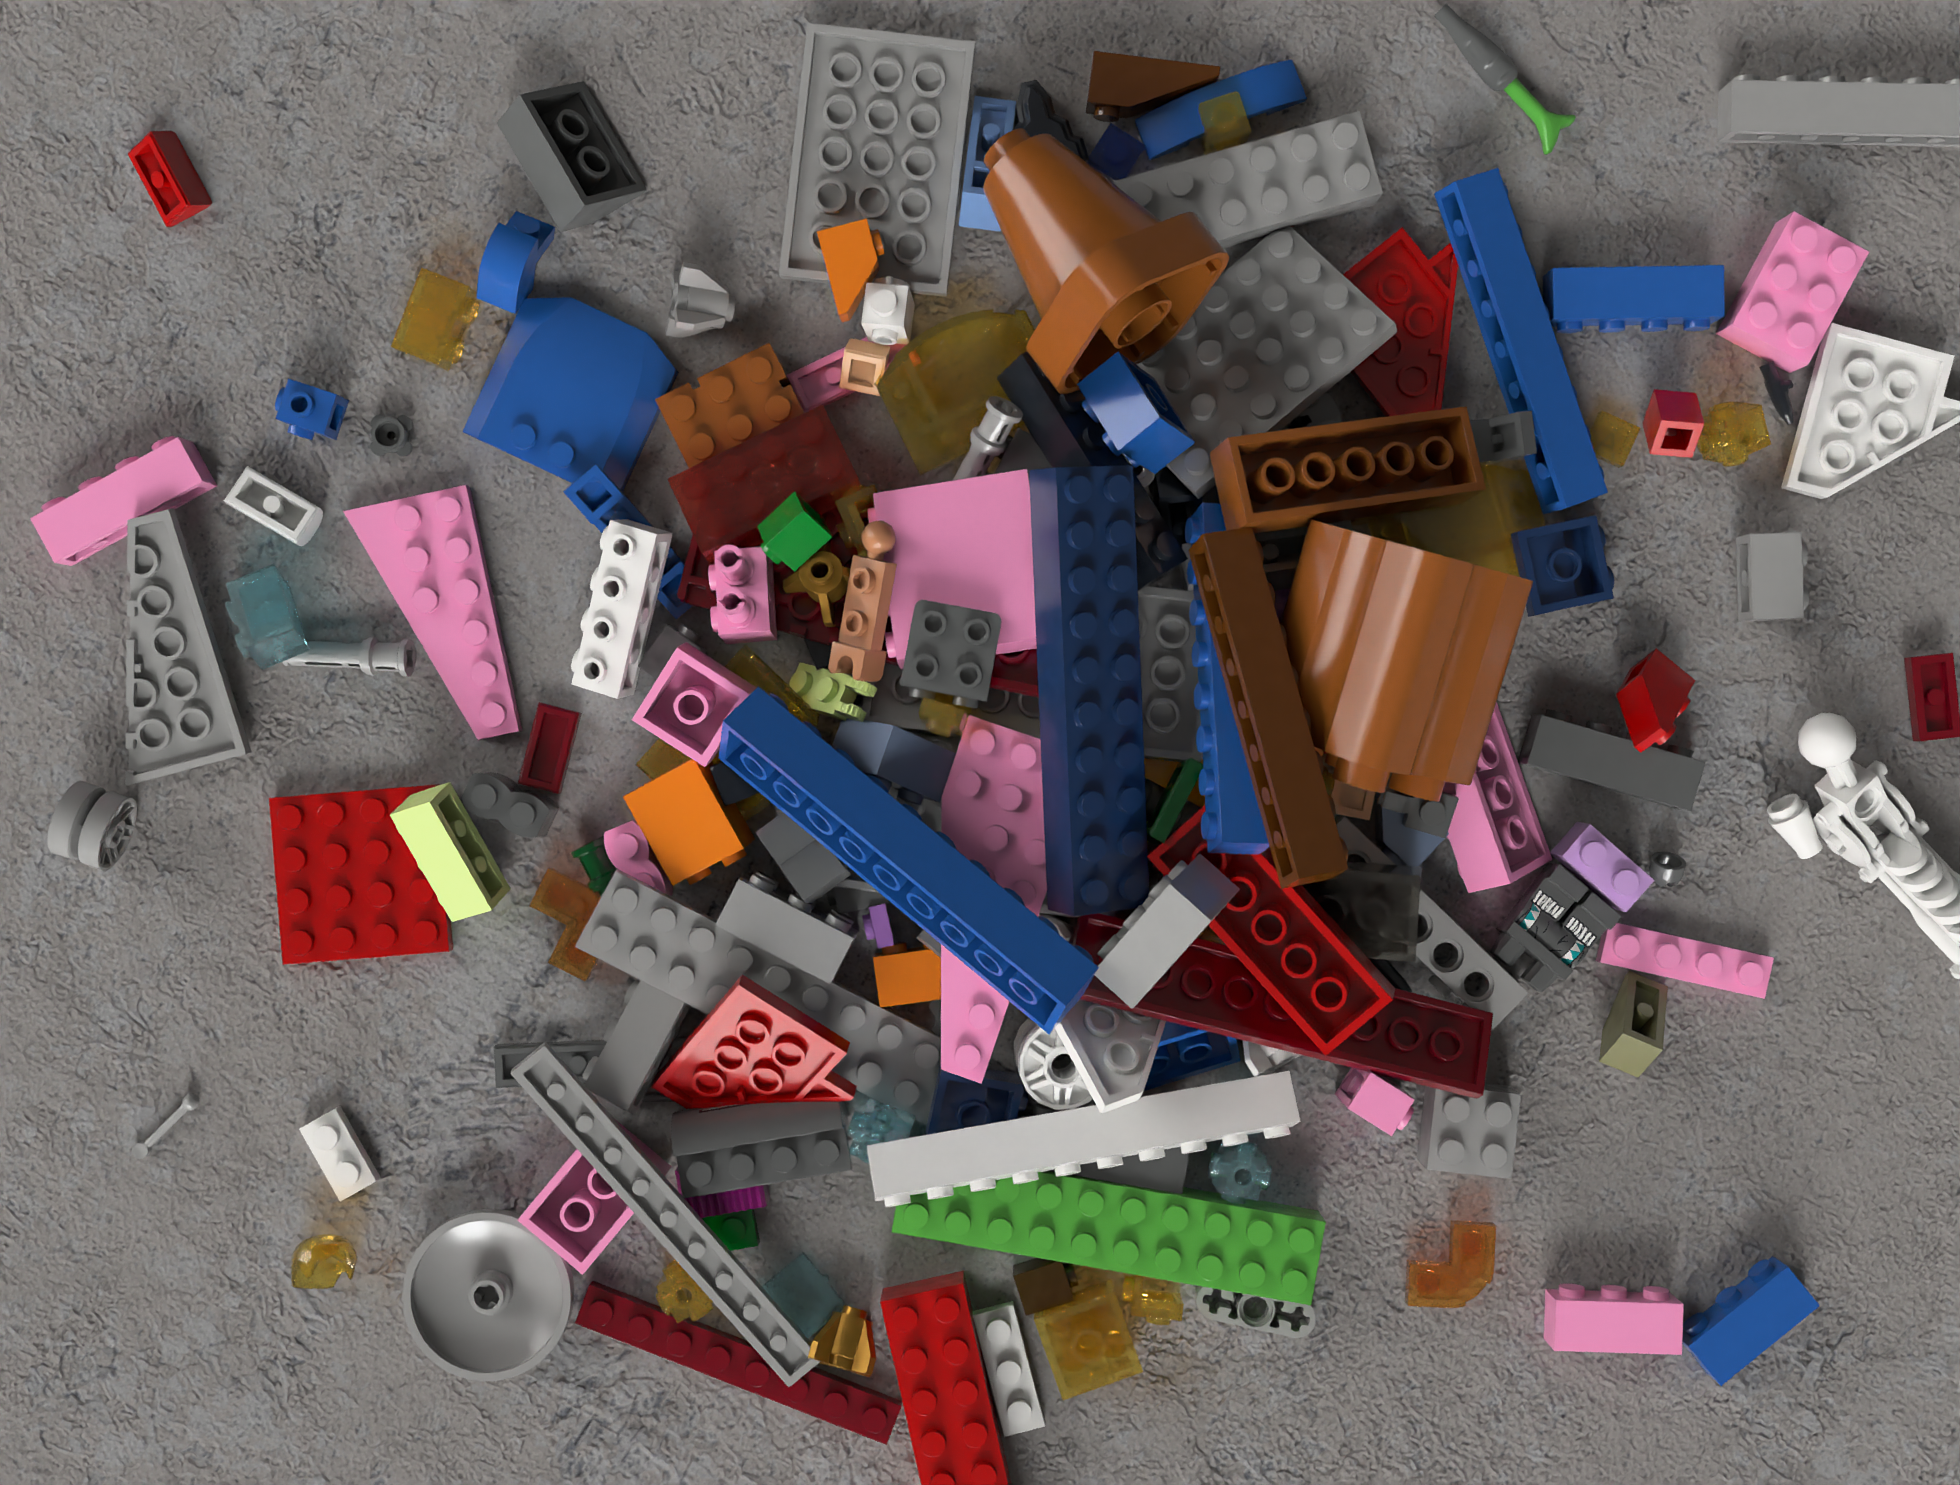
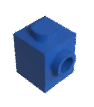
(310, 410)

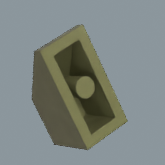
(1635, 1025)

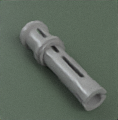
(989, 437)
(368, 656)

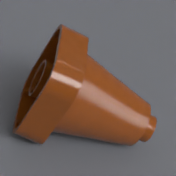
(1094, 258)

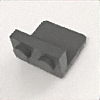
(951, 652)

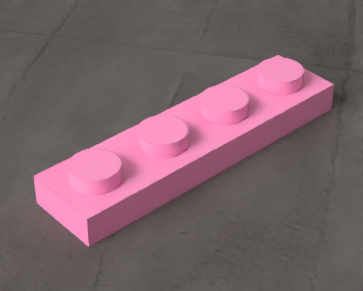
(1685, 959)

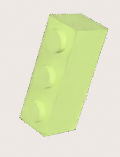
(450, 852)

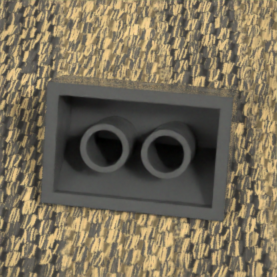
(570, 154)

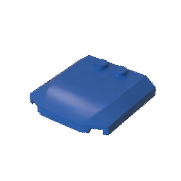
(572, 391)

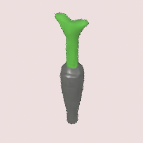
(1500, 74)

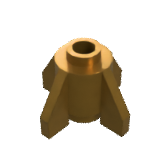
(825, 589)
(846, 1342)

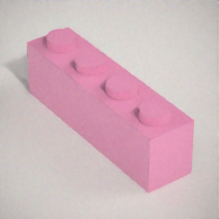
(140, 486)

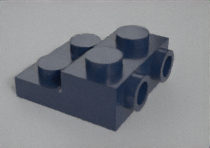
(1564, 564)
(966, 1103)

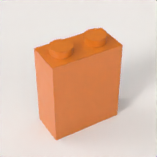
(689, 822)

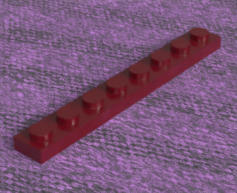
(736, 1362)

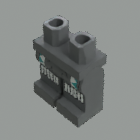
(1553, 926)

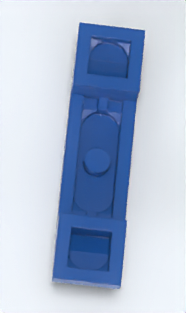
(1179, 122)
(603, 501)

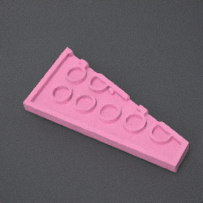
(440, 579)

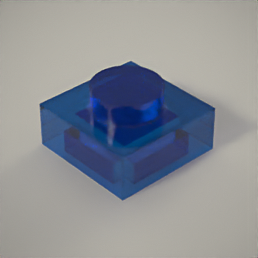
(1116, 153)

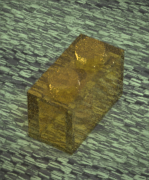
(436, 320)

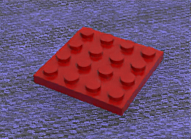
(351, 879)

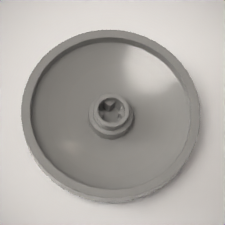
(486, 1296)

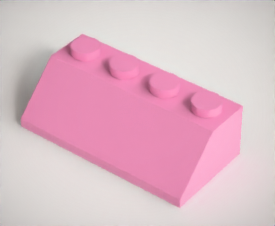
(1495, 821)

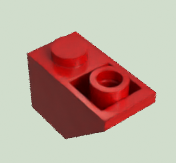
(1652, 699)

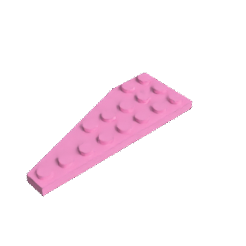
(997, 819)

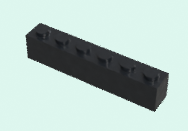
(1075, 440)

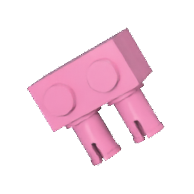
(743, 595)

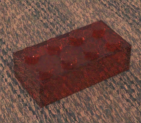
(746, 483)

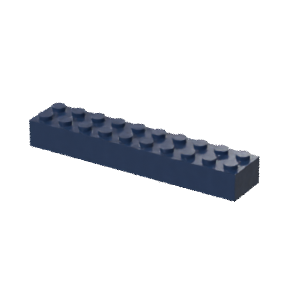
(1089, 688)

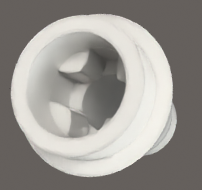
(1795, 824)

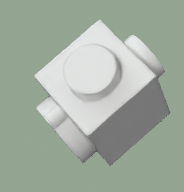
(888, 311)

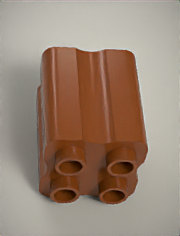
(1398, 657)

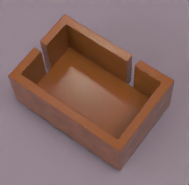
(730, 405)

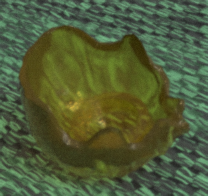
(321, 1261)

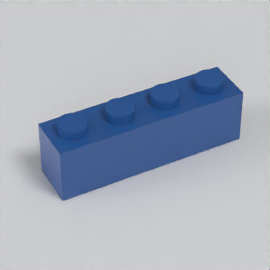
(1634, 297)

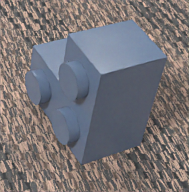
(896, 758)

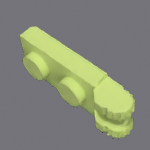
(830, 692)

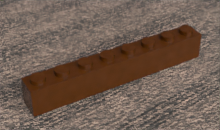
(1268, 708)

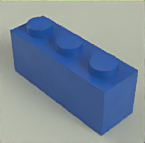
(1747, 1319)

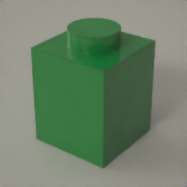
(793, 532)

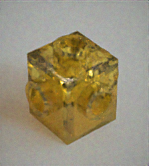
(1733, 433)
(673, 1299)

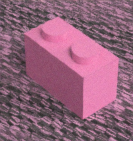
(1376, 1100)

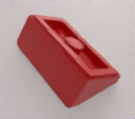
(169, 177)

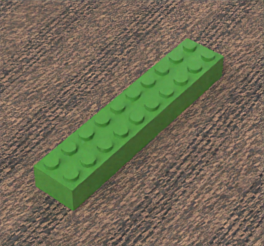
(1134, 1231)

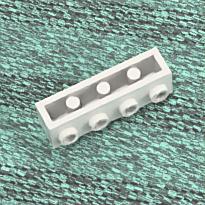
(620, 608)

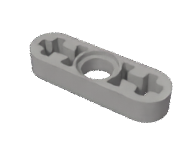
(1282, 1326)

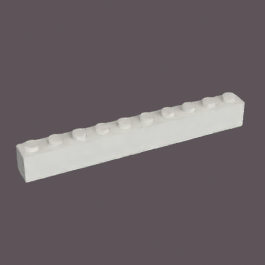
(1082, 1136)

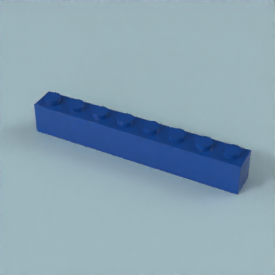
(1520, 338)
(1232, 811)

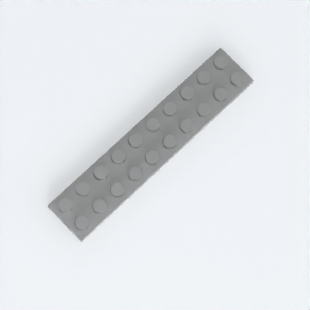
(699, 963)

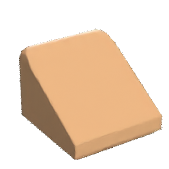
(862, 365)

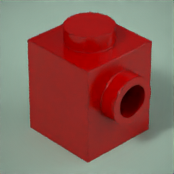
(1673, 423)

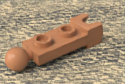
(866, 608)

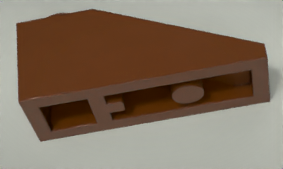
(1136, 84)

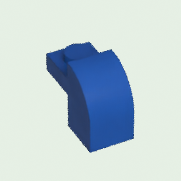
(511, 260)

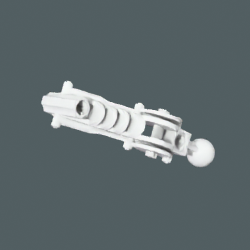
(1900, 856)

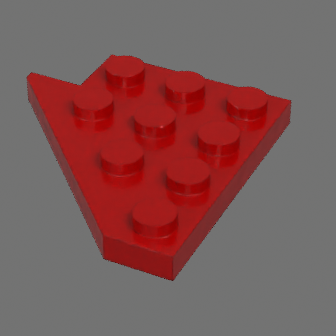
(1418, 296)
(755, 1053)

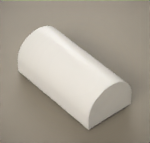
(275, 507)

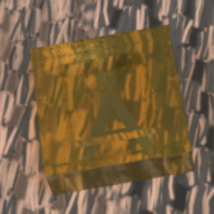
(1612, 438)

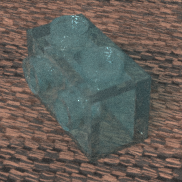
(266, 617)

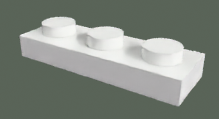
(1008, 1368)

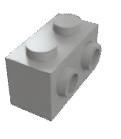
(1771, 576)

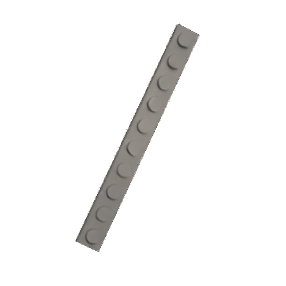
(665, 1212)

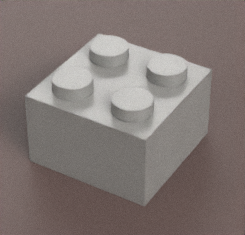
(1470, 1132)

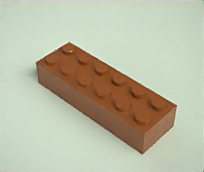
(1347, 470)

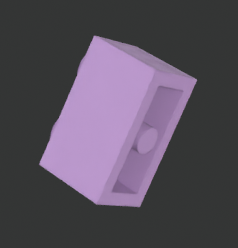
(1601, 866)

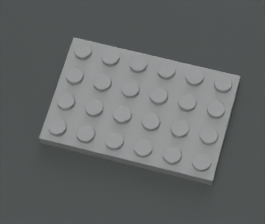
(879, 143)
(1263, 348)

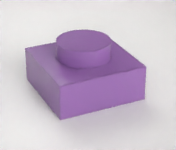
(878, 926)

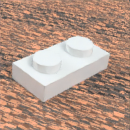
(340, 1153)

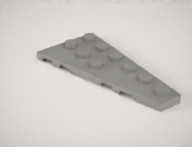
(174, 670)

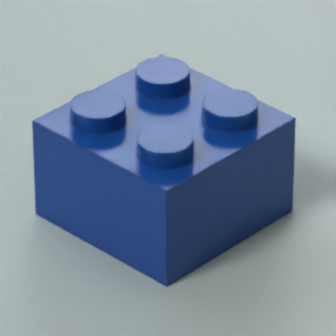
(1134, 414)

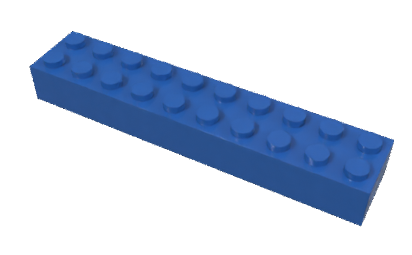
(905, 859)

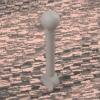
(143, 1148)

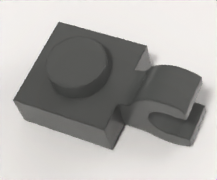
(1420, 813)

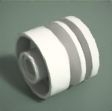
(1048, 1081)

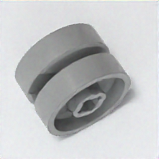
(92, 825)

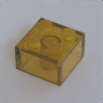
(1088, 1341)

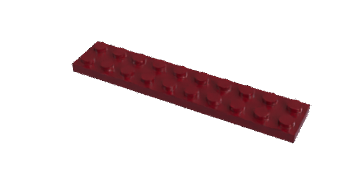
(1214, 992)

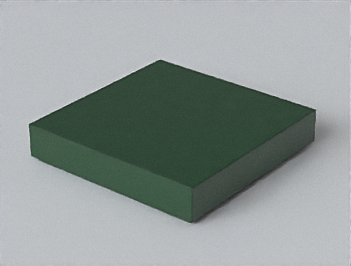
(1172, 800)

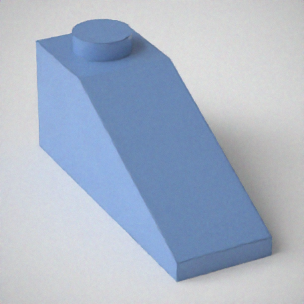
(989, 122)

